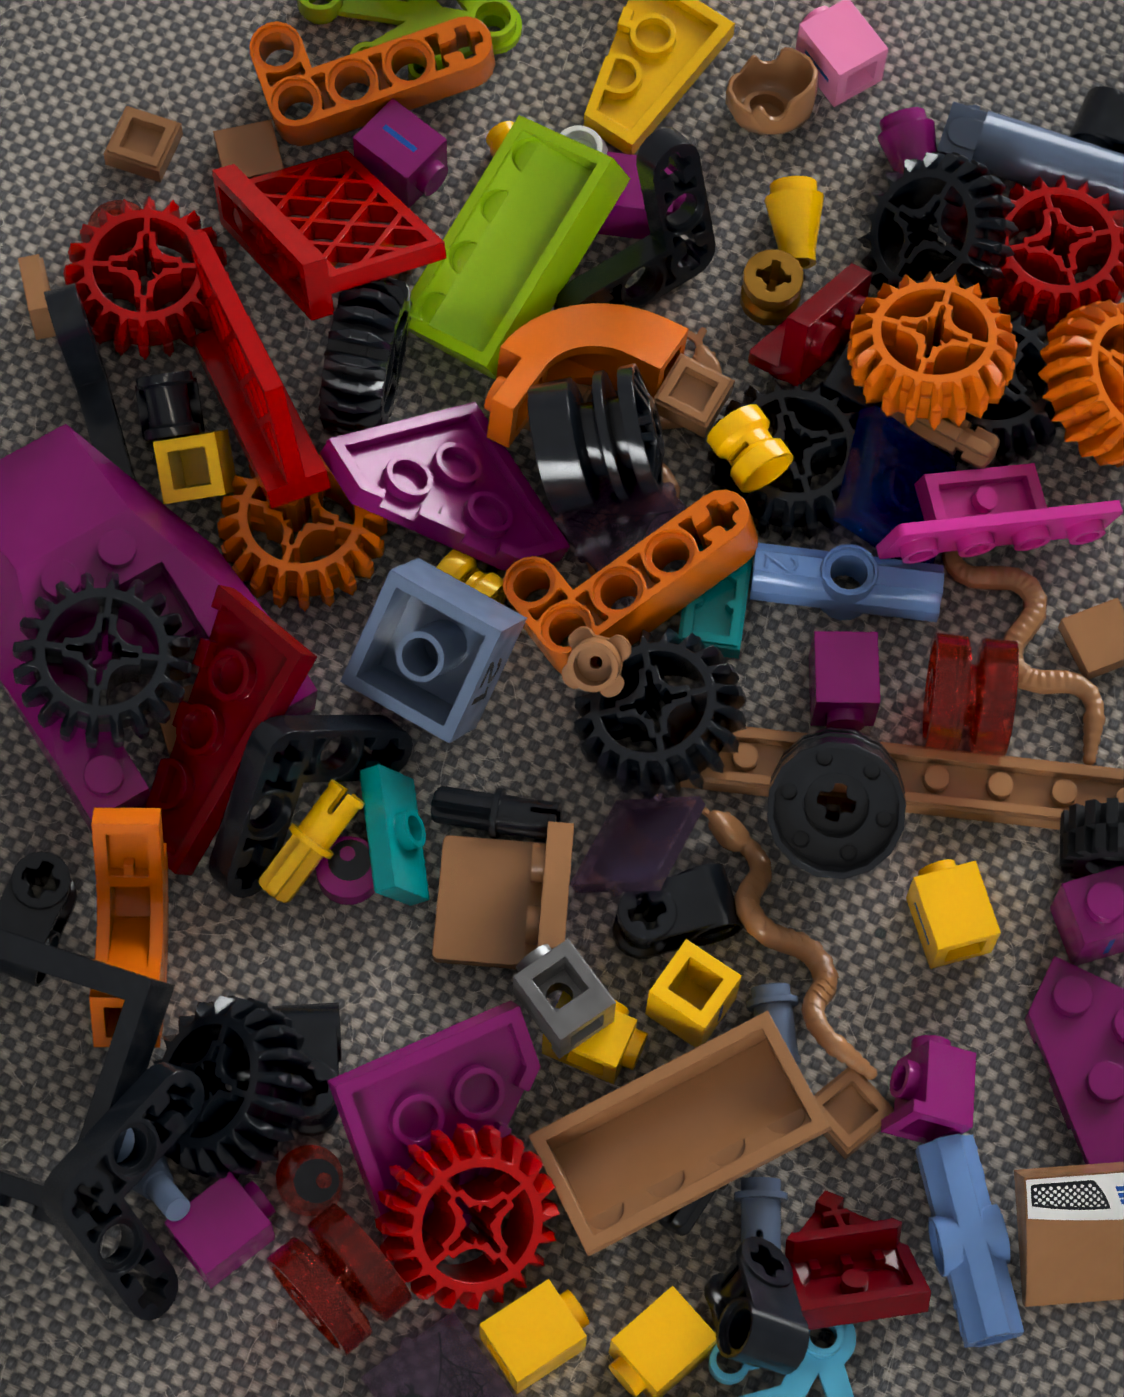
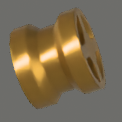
(770, 302)

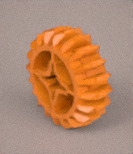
(959, 374)
(1088, 379)
(345, 545)

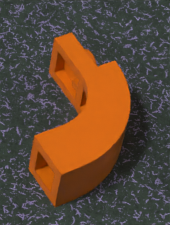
(575, 345)
(130, 904)

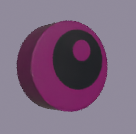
(348, 873)

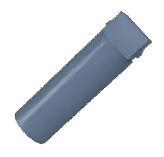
(1026, 151)

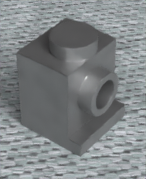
(564, 970)

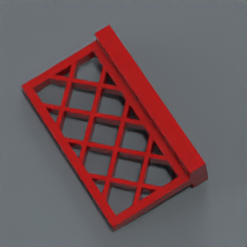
(286, 244)
(252, 390)

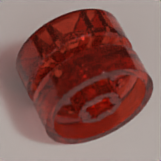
(970, 694)
(339, 1279)

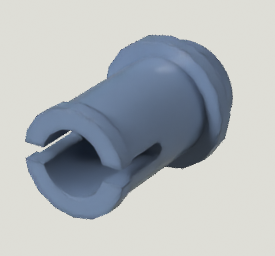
(780, 1004)
(761, 1208)

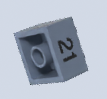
(433, 649)

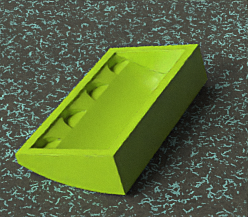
(514, 243)

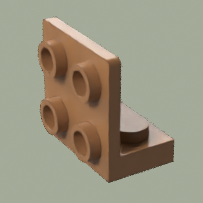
(502, 897)

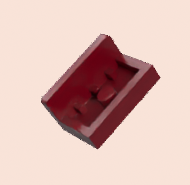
(814, 329)

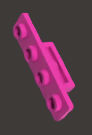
(990, 509)

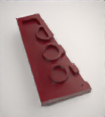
(244, 677)

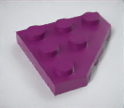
(447, 484)
(1081, 1039)
(449, 1078)

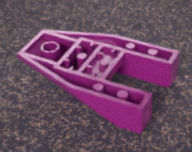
(78, 514)

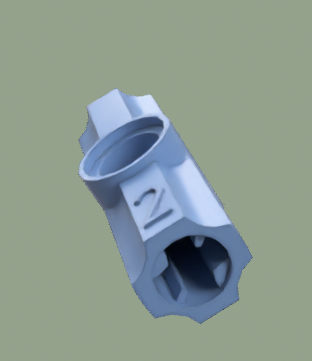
(885, 588)
(969, 1241)

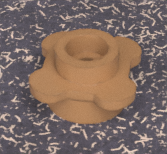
(580, 671)

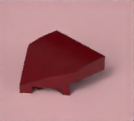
(853, 1268)

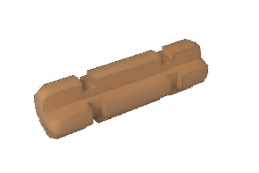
(976, 446)

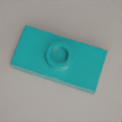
(719, 613)
(394, 835)

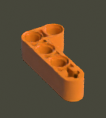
(373, 67)
(636, 575)

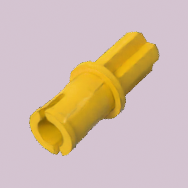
(309, 842)

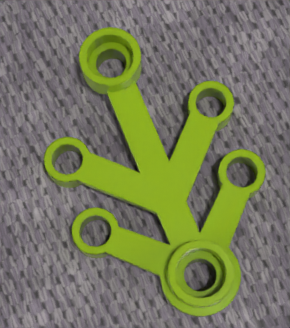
(418, 15)

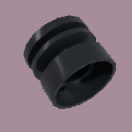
(596, 438)
(857, 834)

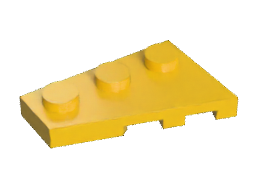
(651, 66)

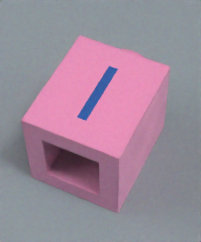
(843, 50)

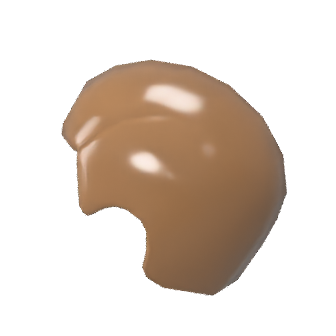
(773, 94)

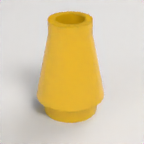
(795, 216)

